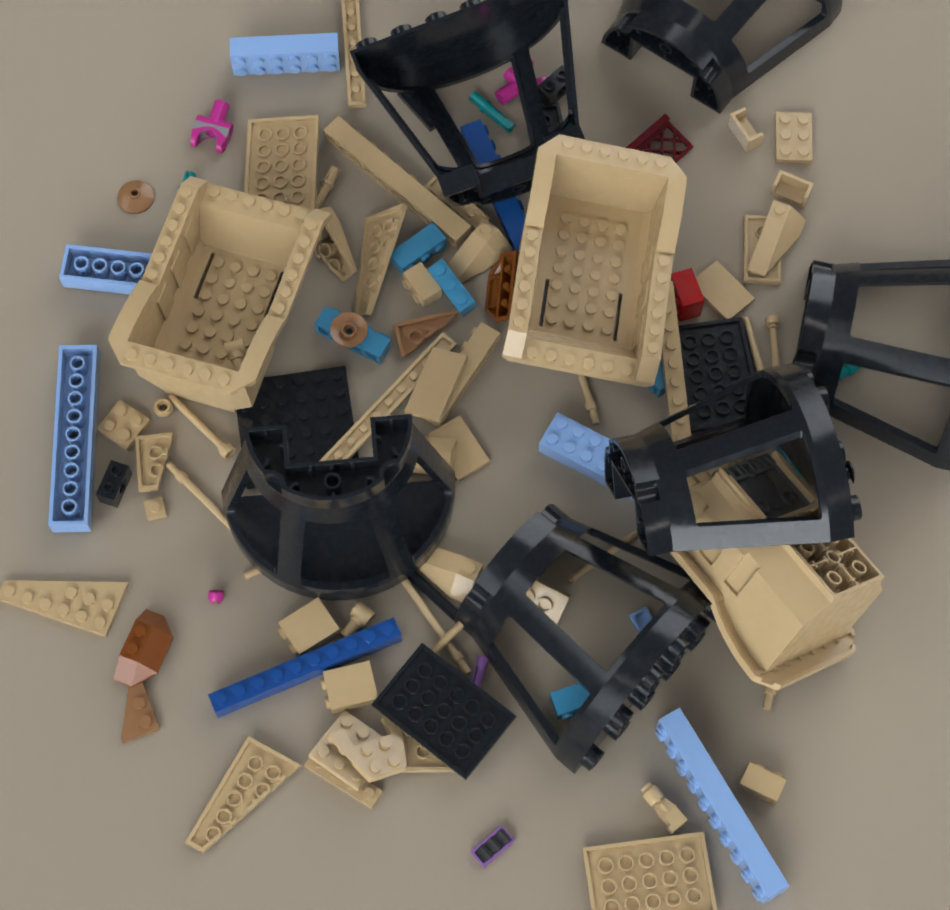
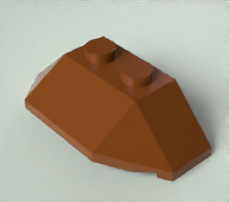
(501, 286)
(143, 649)

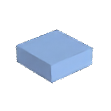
(640, 618)

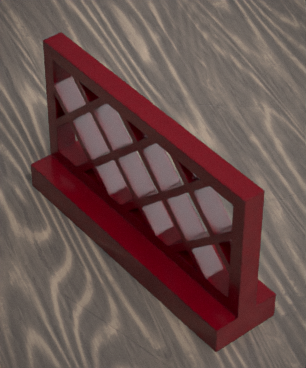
(652, 134)

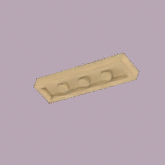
(470, 211)
(367, 794)

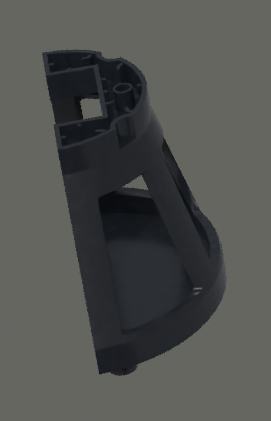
(705, 46)
(459, 49)
(827, 344)
(779, 411)
(344, 522)
(634, 675)

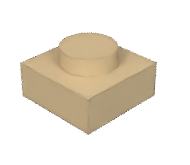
(155, 508)

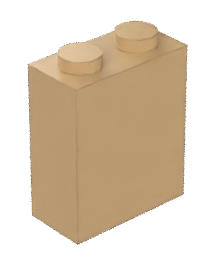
(308, 628)
(349, 687)

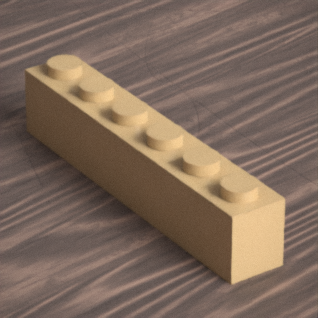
(478, 349)

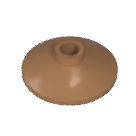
(139, 202)
(348, 322)

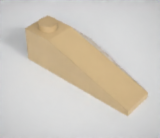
(779, 232)
(334, 248)
(479, 251)
(452, 573)

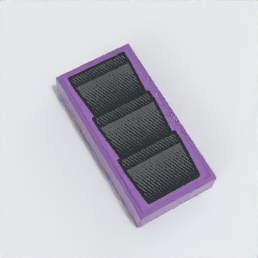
(492, 846)

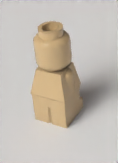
(664, 808)

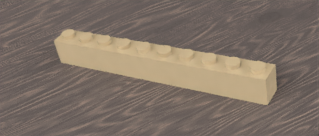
(397, 181)

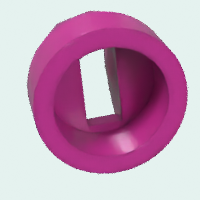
(215, 595)

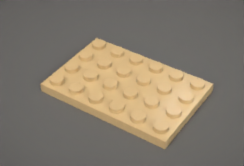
(283, 159)
(650, 874)

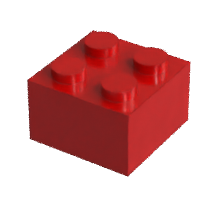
(687, 294)

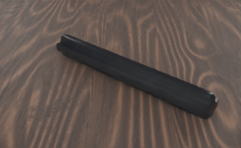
(434, 595)

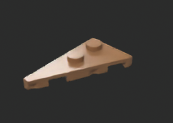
(415, 332)
(139, 714)

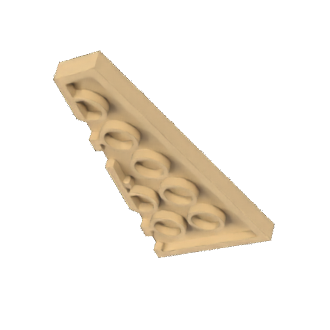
(377, 247)
(75, 603)
(246, 784)

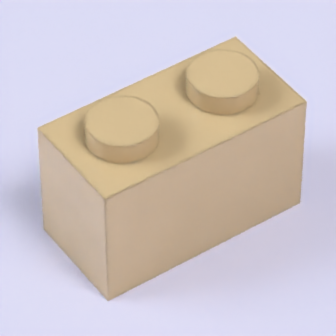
(422, 285)
(762, 783)

